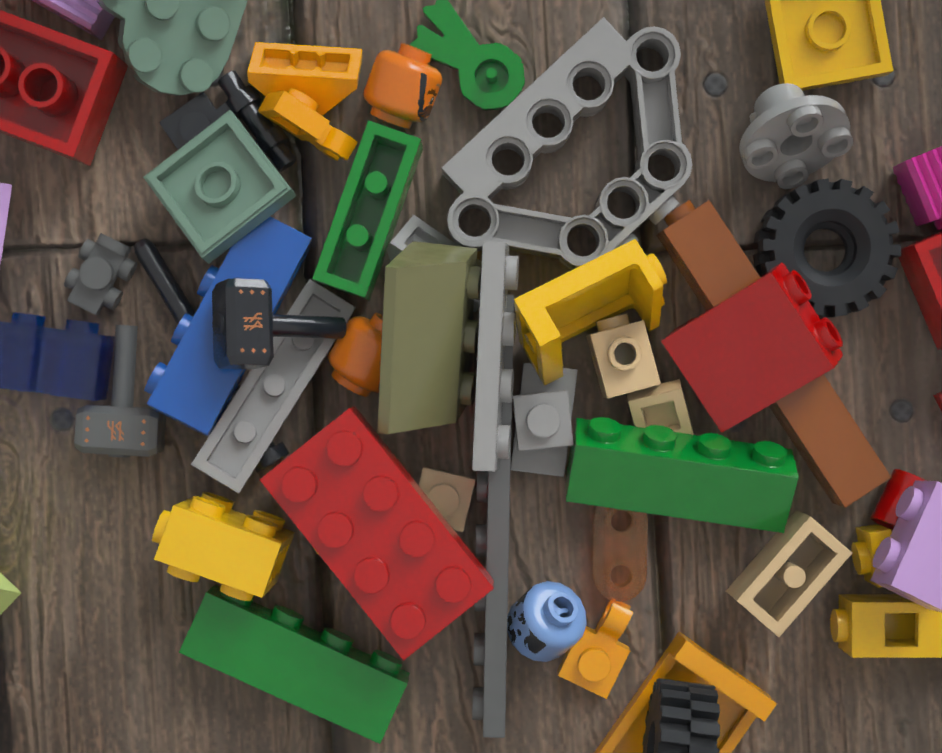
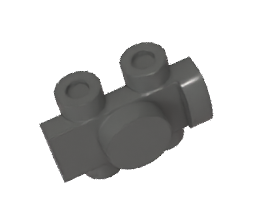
(94, 281)

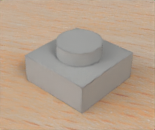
(542, 420)

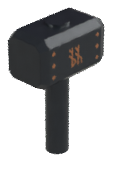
(246, 324)

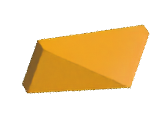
(317, 71)

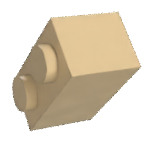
(789, 572)

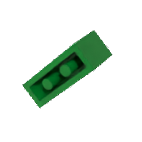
(368, 210)

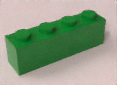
(681, 474)
(297, 662)

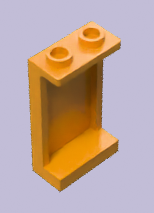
(688, 662)

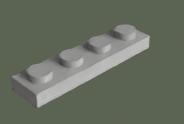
(496, 331)
(268, 395)

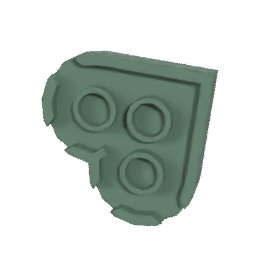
(176, 43)

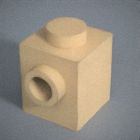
(622, 356)

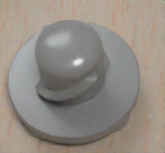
(793, 135)

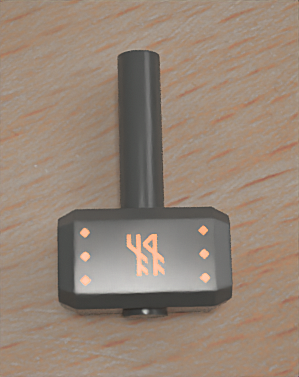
(120, 427)

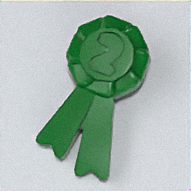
(488, 73)

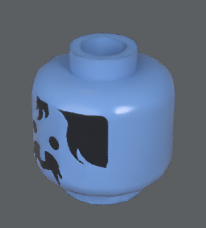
(546, 621)

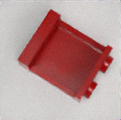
(755, 347)

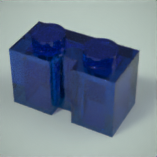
(55, 360)

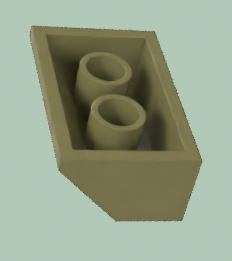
(428, 337)

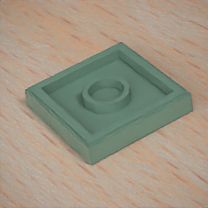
(219, 186)

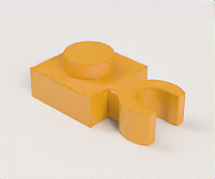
(298, 116)

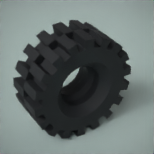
(859, 225)
(682, 718)

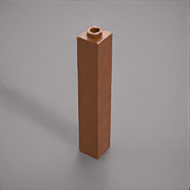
(810, 415)

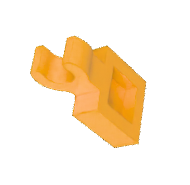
(599, 655)

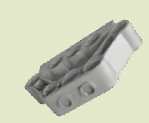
(606, 58)

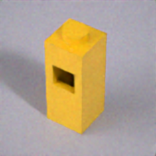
(886, 627)

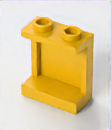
(584, 296)

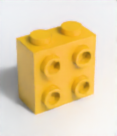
(222, 545)

